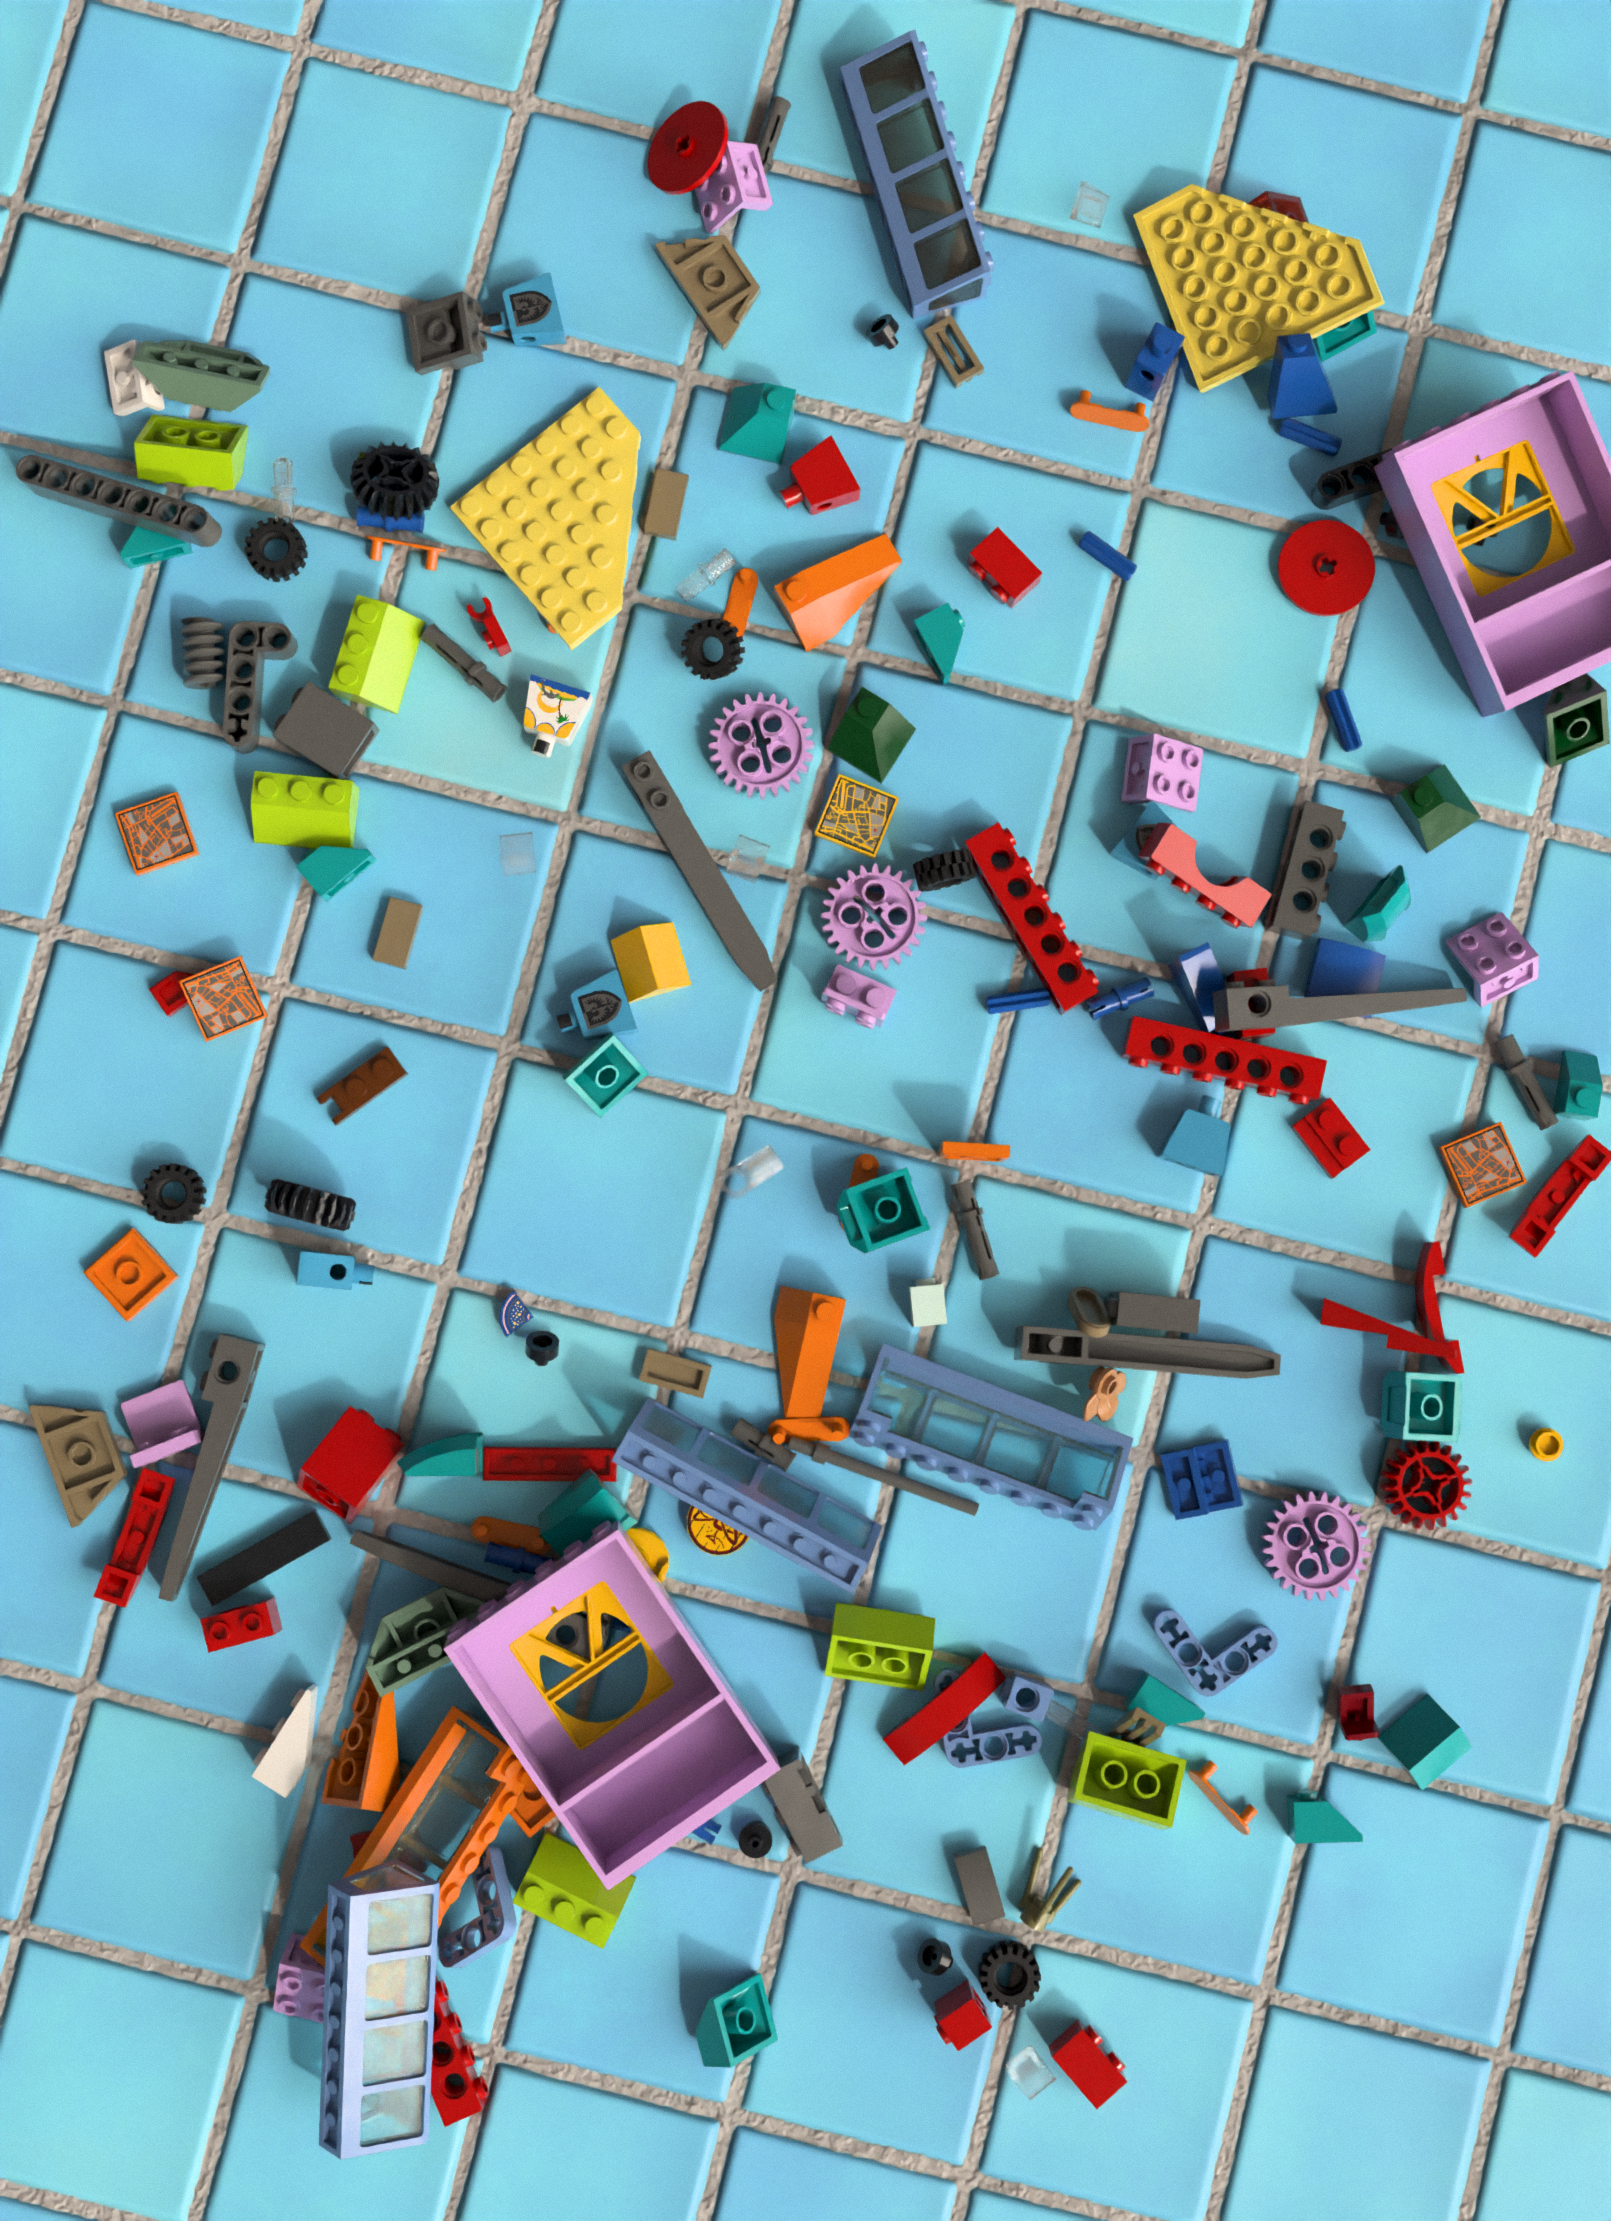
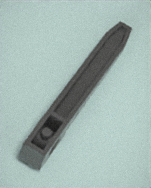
(699, 869)
(1277, 1010)
(1144, 1353)
(226, 1417)
(466, 1581)

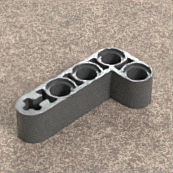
(251, 686)

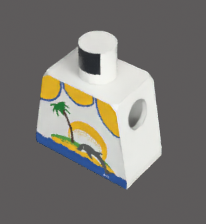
(554, 713)

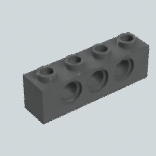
(1285, 917)

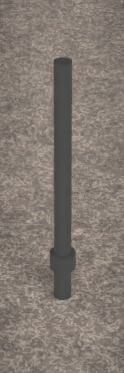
(821, 1453)

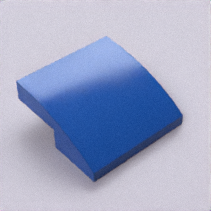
(1343, 970)
(1202, 1479)

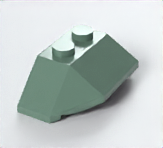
(201, 373)
(414, 1637)

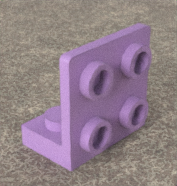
(734, 185)
(1162, 772)
(1495, 958)
(858, 996)
(162, 1423)
(299, 1983)

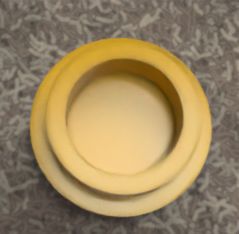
(1546, 1444)

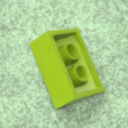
(191, 452)
(376, 655)
(303, 810)
(880, 1646)
(1127, 1781)
(569, 1892)

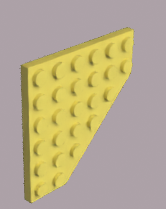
(1247, 276)
(563, 516)

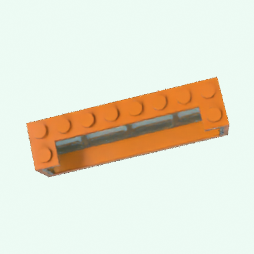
(442, 1812)

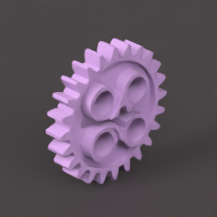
(733, 753)
(851, 936)
(1343, 1533)

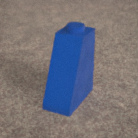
(1299, 380)
(1197, 979)

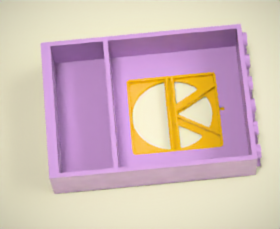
(1555, 619)
(624, 1782)

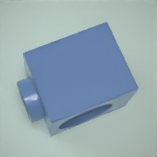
(1039, 1704)

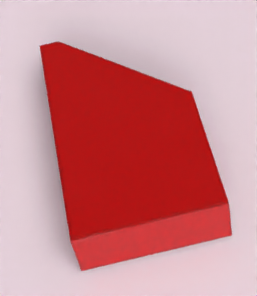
(170, 994)

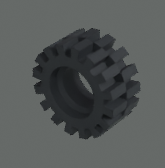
(268, 532)
(694, 649)
(944, 870)
(155, 1185)
(1009, 1995)

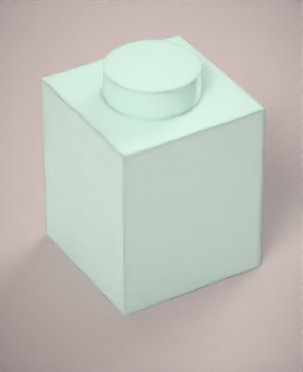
(927, 1303)

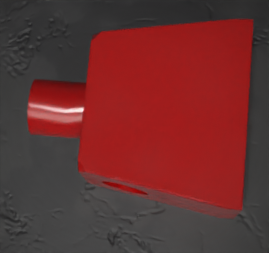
(821, 480)

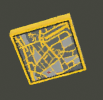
(856, 816)

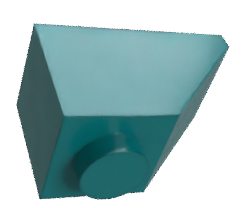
(151, 547)
(940, 638)
(333, 868)
(1578, 1086)
(1161, 1701)
(1317, 1821)

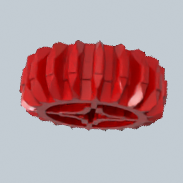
(1451, 1475)

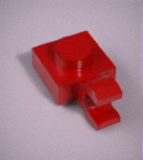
(493, 635)

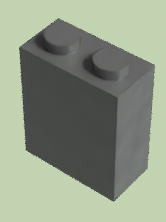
(325, 731)
(1153, 1312)

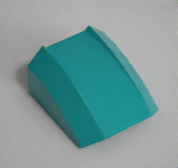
(1381, 907)
(881, 1211)
(1421, 1406)
(446, 1457)
(581, 1510)

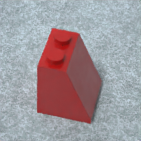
(349, 1464)

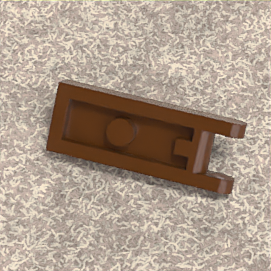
(364, 1084)

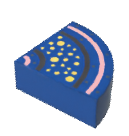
(513, 1314)

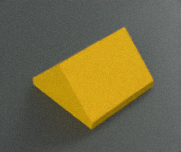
(650, 961)

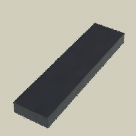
(264, 1558)

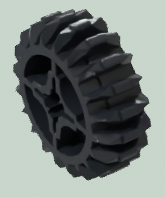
(393, 489)
(310, 1205)

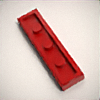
(547, 1463)

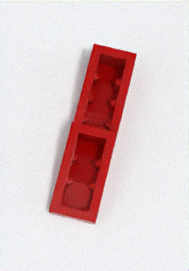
(1398, 1339)

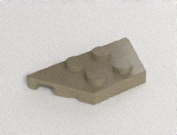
(713, 282)
(80, 1456)

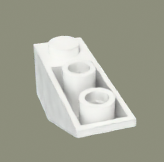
(291, 1751)

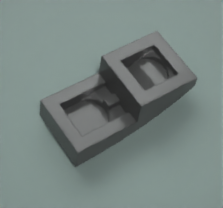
(979, 1885)

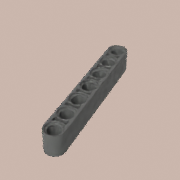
(119, 500)

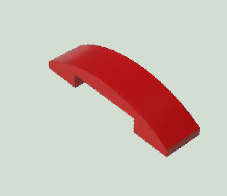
(1559, 1194)
(1430, 1265)
(137, 1538)
(945, 1709)

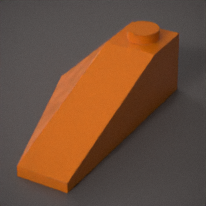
(832, 591)
(806, 1344)
(368, 1762)

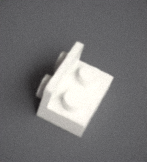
(128, 386)

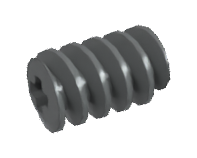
(201, 653)

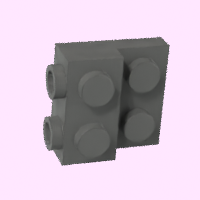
(446, 333)

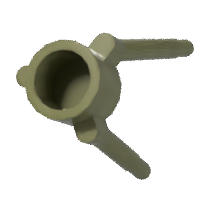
(1039, 1910)

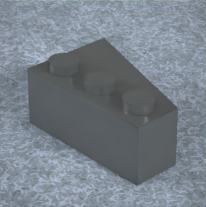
(802, 1807)

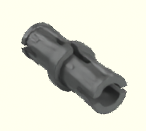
(763, 1444)

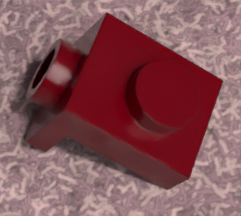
(1356, 1712)

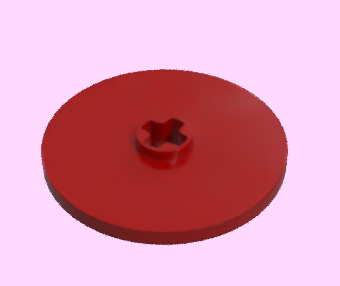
(687, 147)
(1334, 545)

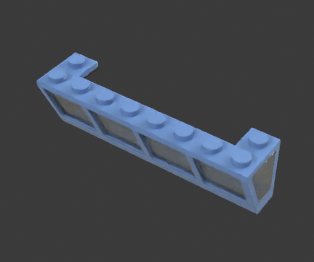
(916, 176)

